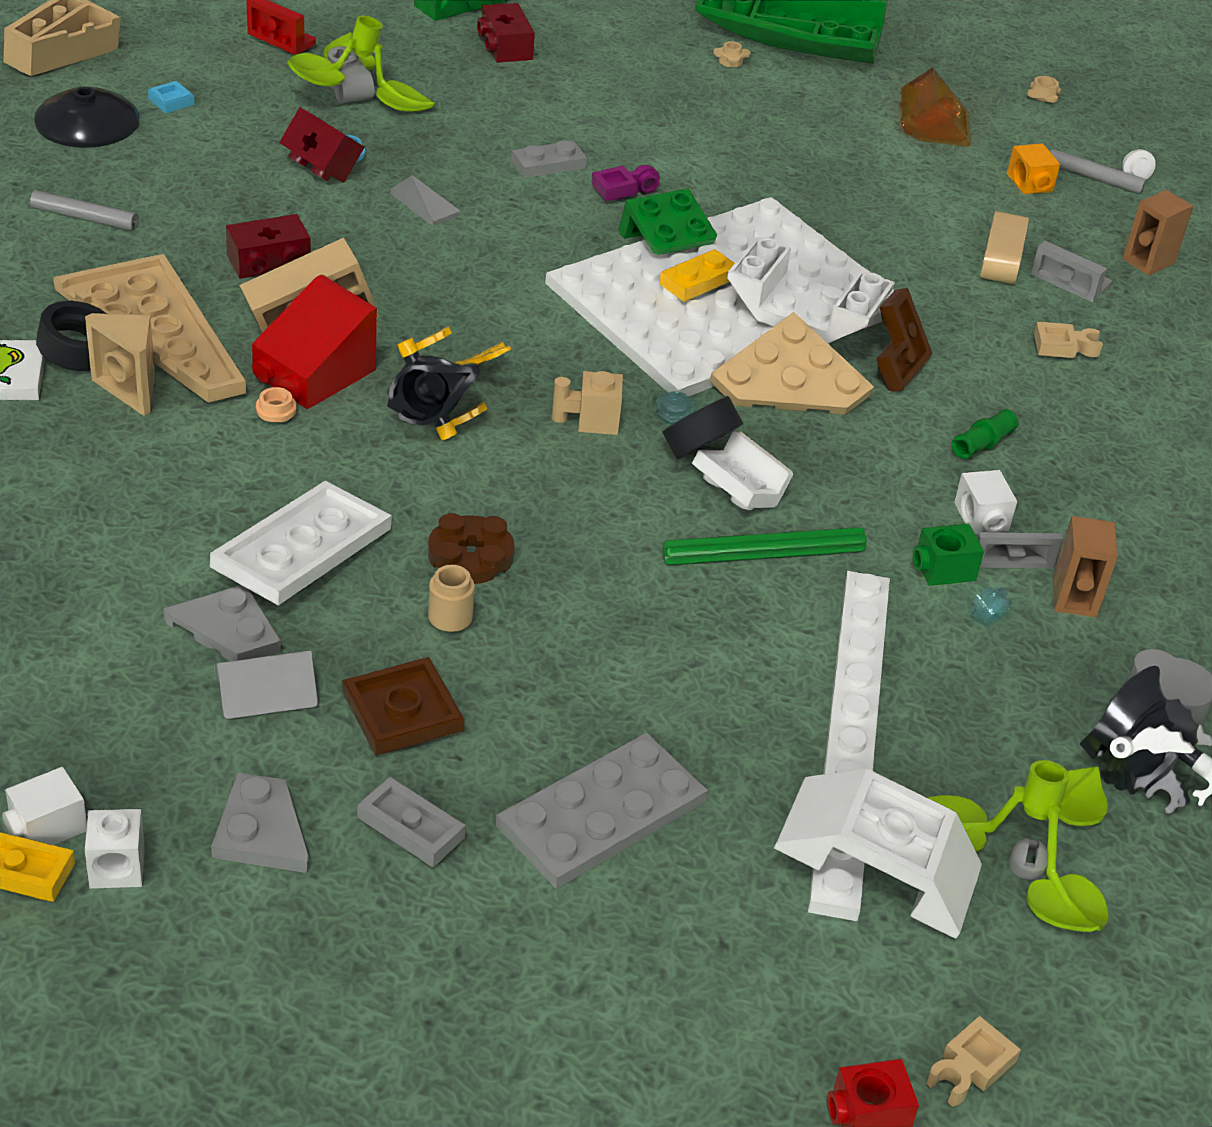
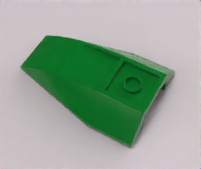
(812, 27)

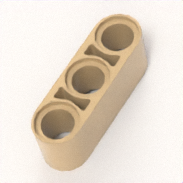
(1004, 247)

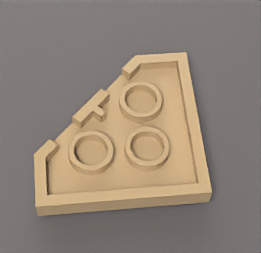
(792, 372)

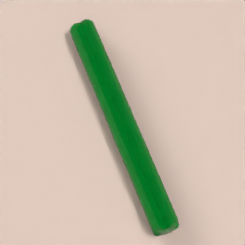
(764, 546)

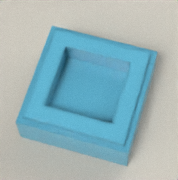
(171, 96)

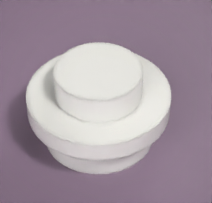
(1139, 163)

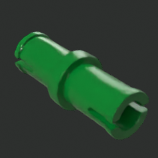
(985, 433)

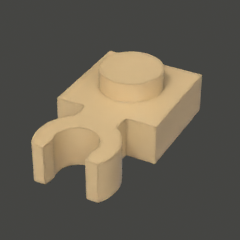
(1063, 341)
(975, 1056)

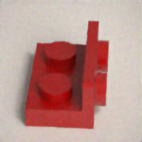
(278, 26)

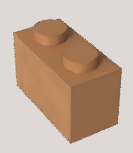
(1157, 232)
(1084, 566)

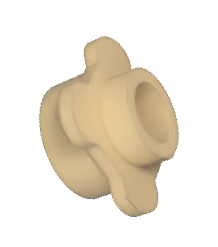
(731, 54)
(1044, 89)

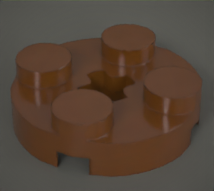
(490, 536)

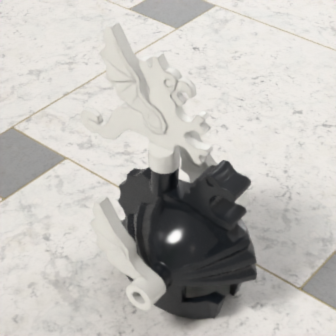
(1149, 740)

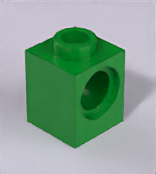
(948, 554)

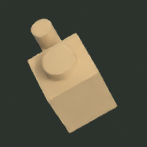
(596, 403)

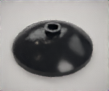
(86, 117)

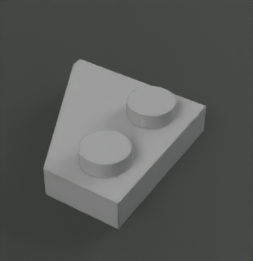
(227, 623)
(260, 826)

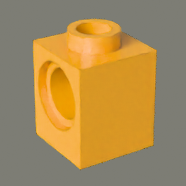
(1033, 168)

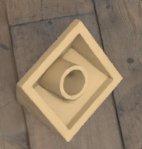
(123, 357)

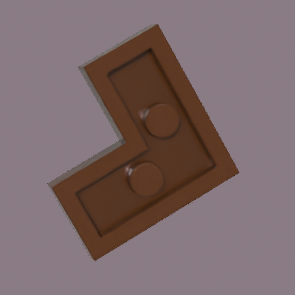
(909, 343)

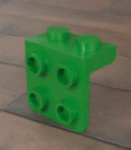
(667, 222)

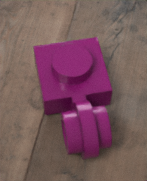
(619, 183)

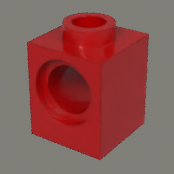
(880, 1083)

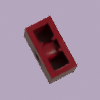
(506, 32)
(321, 145)
(266, 244)

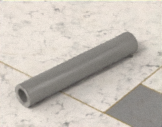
(1099, 172)
(84, 210)

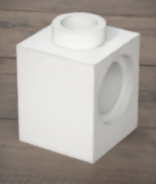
(985, 501)
(114, 848)

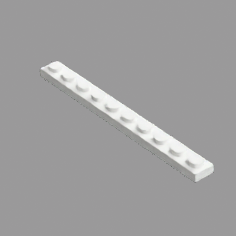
(852, 727)

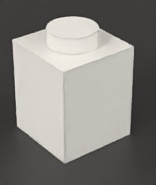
(45, 808)

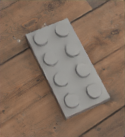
(601, 809)

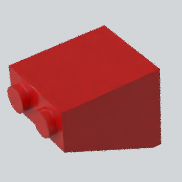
(318, 343)

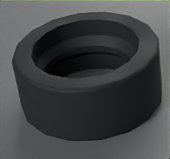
(61, 349)
(702, 427)

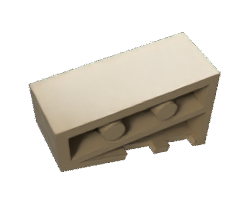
(60, 35)
(275, 290)

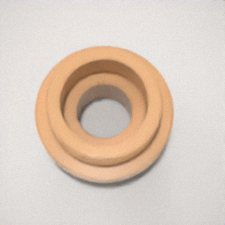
(275, 405)

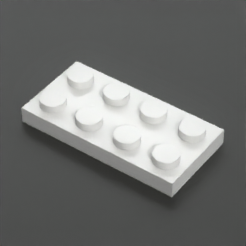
(300, 542)

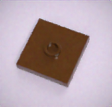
(402, 705)

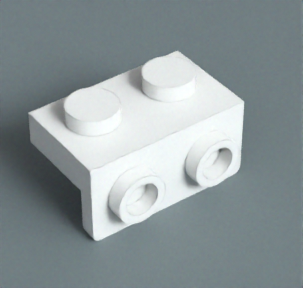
(745, 472)

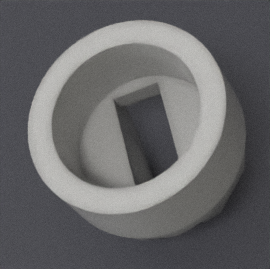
(1018, 856)

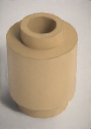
(451, 598)

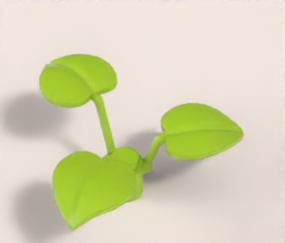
(362, 42)
(1049, 794)

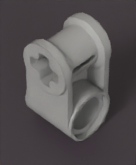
(358, 80)

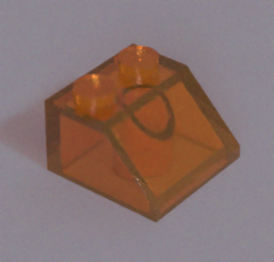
(934, 111)

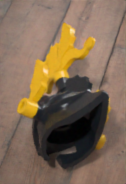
(432, 386)

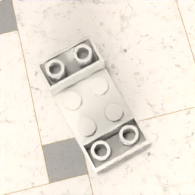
(774, 294)
(891, 832)

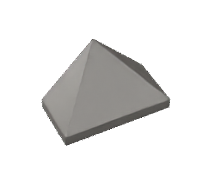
(424, 201)
(1019, 549)

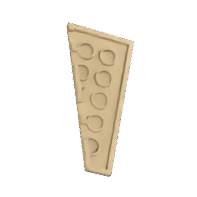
(180, 333)

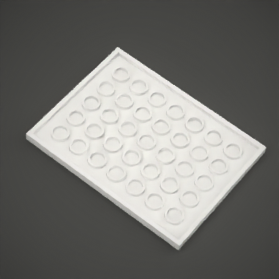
(691, 339)

